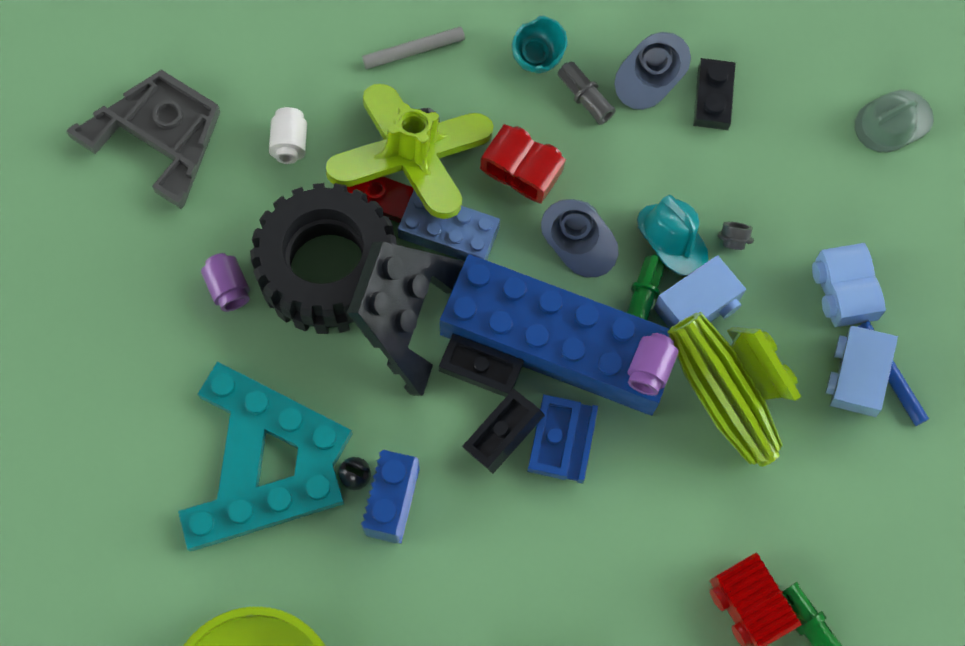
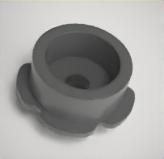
(736, 235)

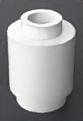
(288, 135)

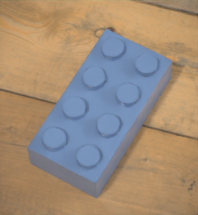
(456, 236)

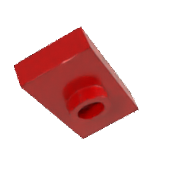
(388, 194)

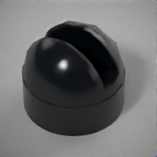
(352, 480)

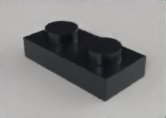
(714, 94)
(480, 365)
(503, 431)

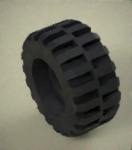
(292, 225)

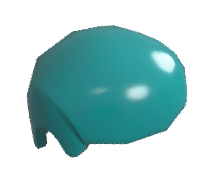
(539, 45)

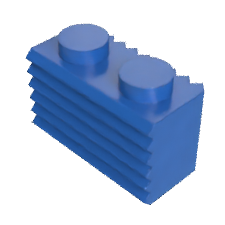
(390, 496)

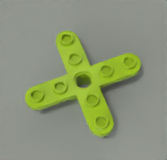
(411, 144)

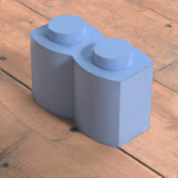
(848, 285)

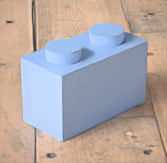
(706, 290)
(862, 370)

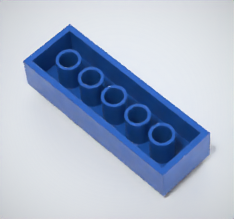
(549, 330)

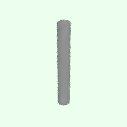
(413, 47)

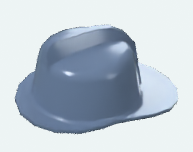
(652, 70)
(580, 237)

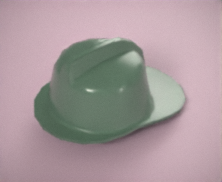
(893, 121)

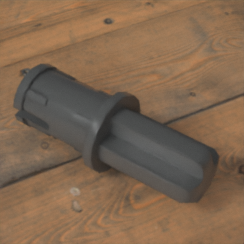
(586, 92)

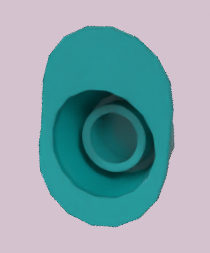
(674, 235)

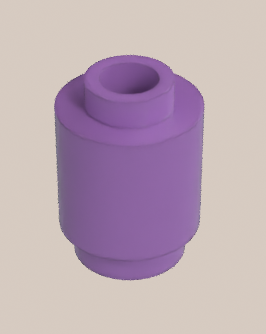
(226, 282)
(652, 364)

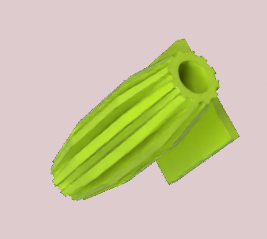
(736, 382)

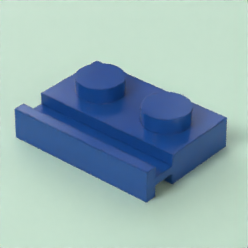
(563, 439)

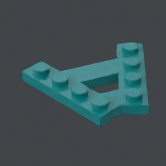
(241, 502)

